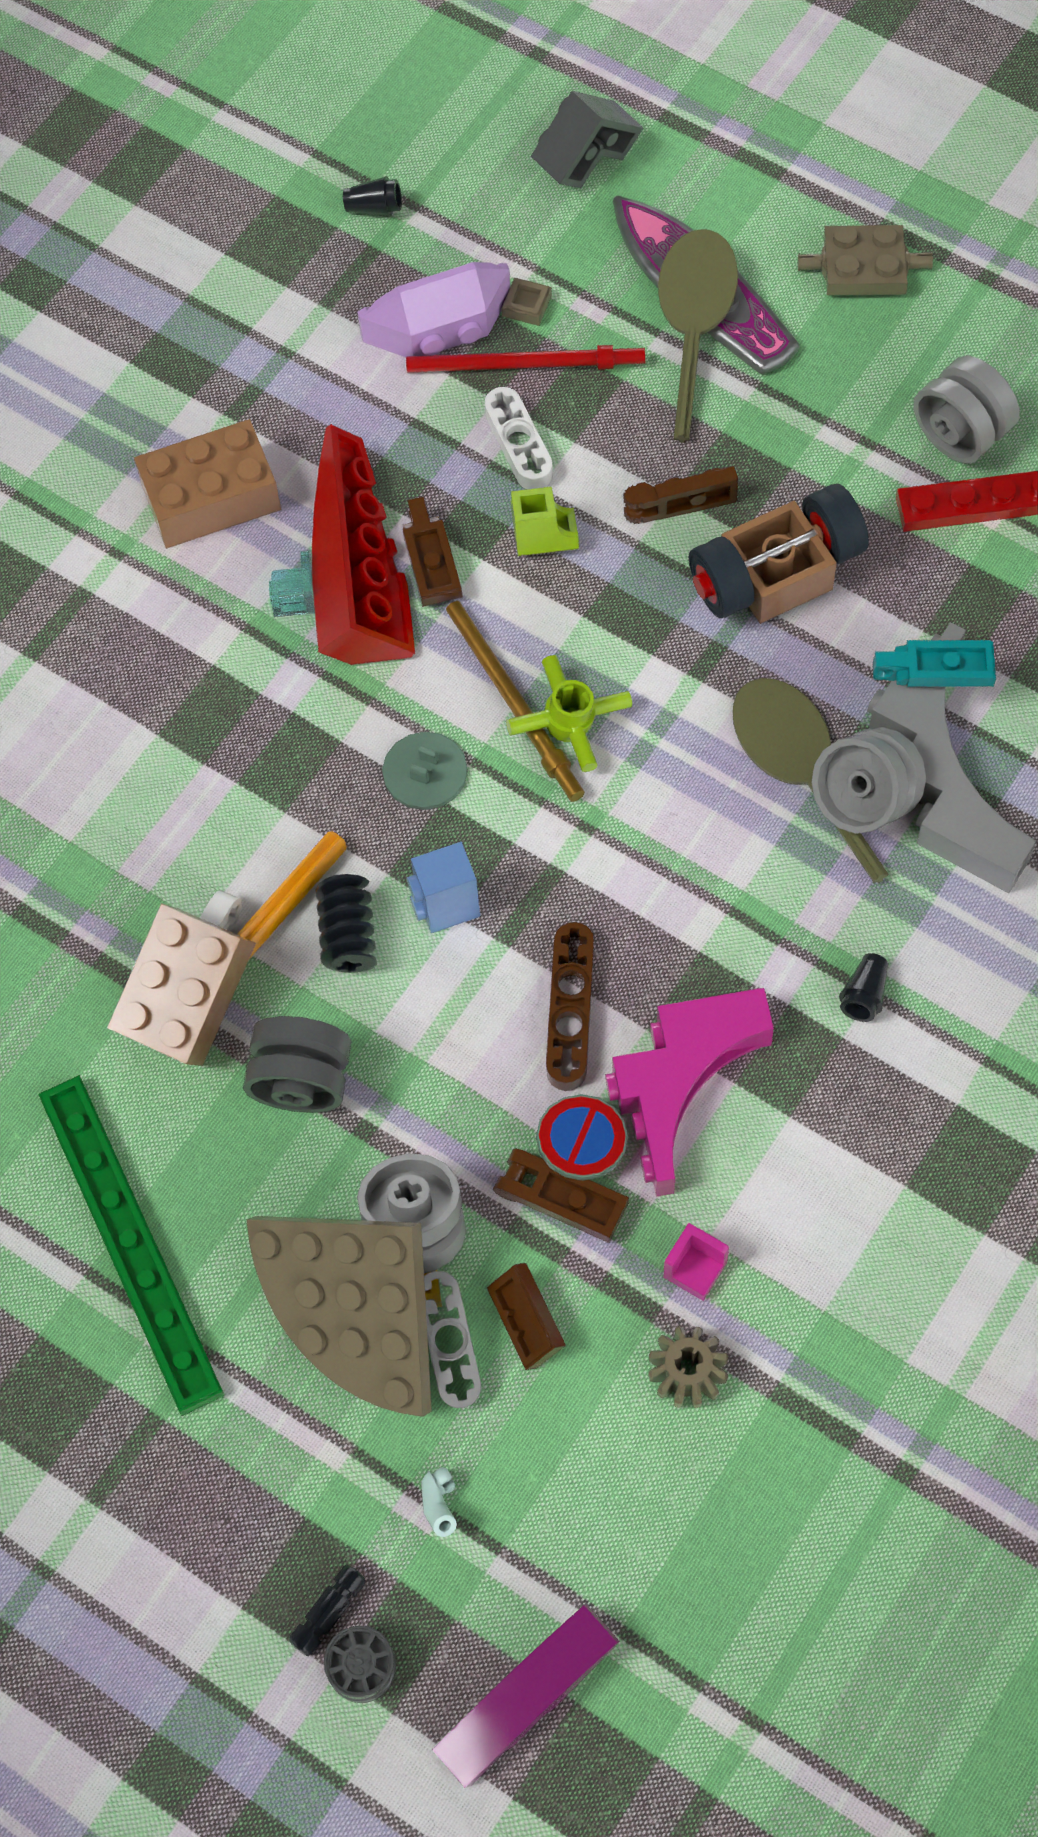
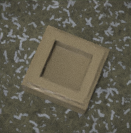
(526, 301)

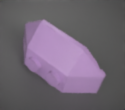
(437, 310)

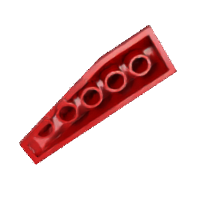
(355, 582)

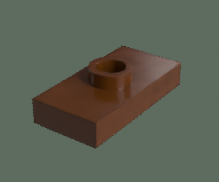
(526, 1316)

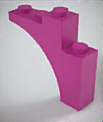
(689, 1047)

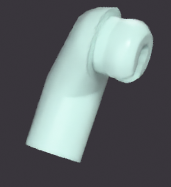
(434, 1506)

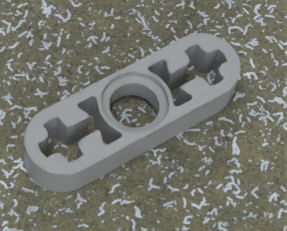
(468, 1372)

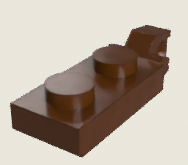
(430, 556)

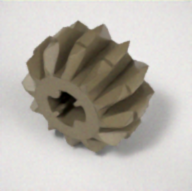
(669, 1363)

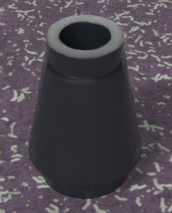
(374, 197)
(865, 989)

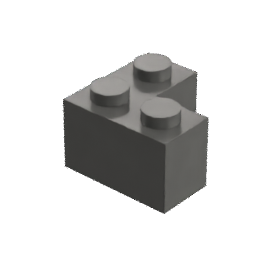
(583, 134)

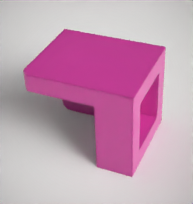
(696, 1261)

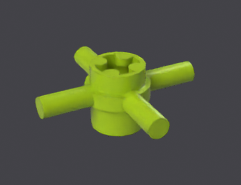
(578, 720)

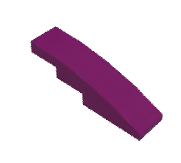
(526, 1695)

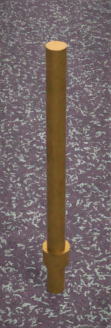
(553, 760)

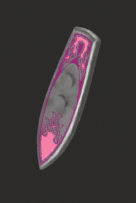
(749, 327)

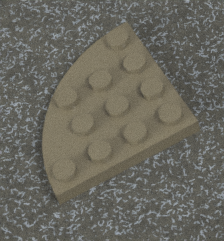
(351, 1302)

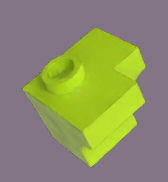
(542, 523)

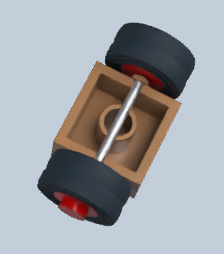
(780, 556)

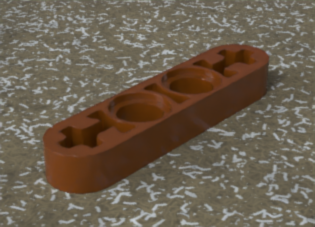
(568, 1005)

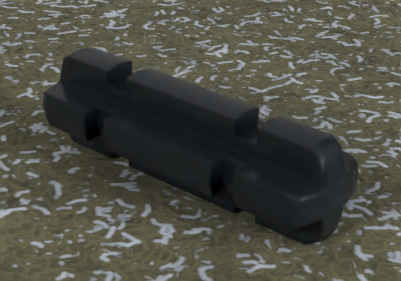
(327, 1610)

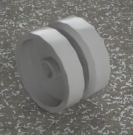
(966, 409)
(868, 779)
(417, 1191)

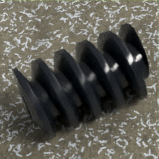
(344, 924)

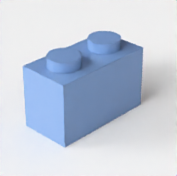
(444, 888)

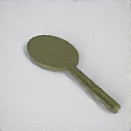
(695, 296)
(784, 739)

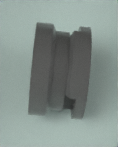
(360, 1664)

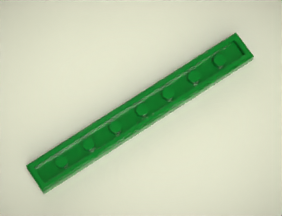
(131, 1246)

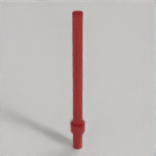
(604, 357)

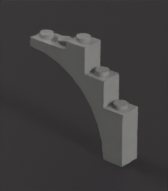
(955, 816)

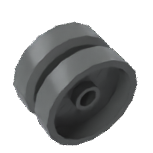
(297, 1064)

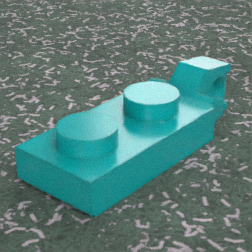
(938, 664)

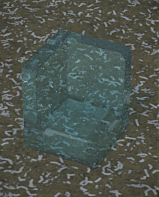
(292, 589)

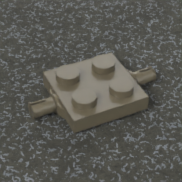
(865, 260)

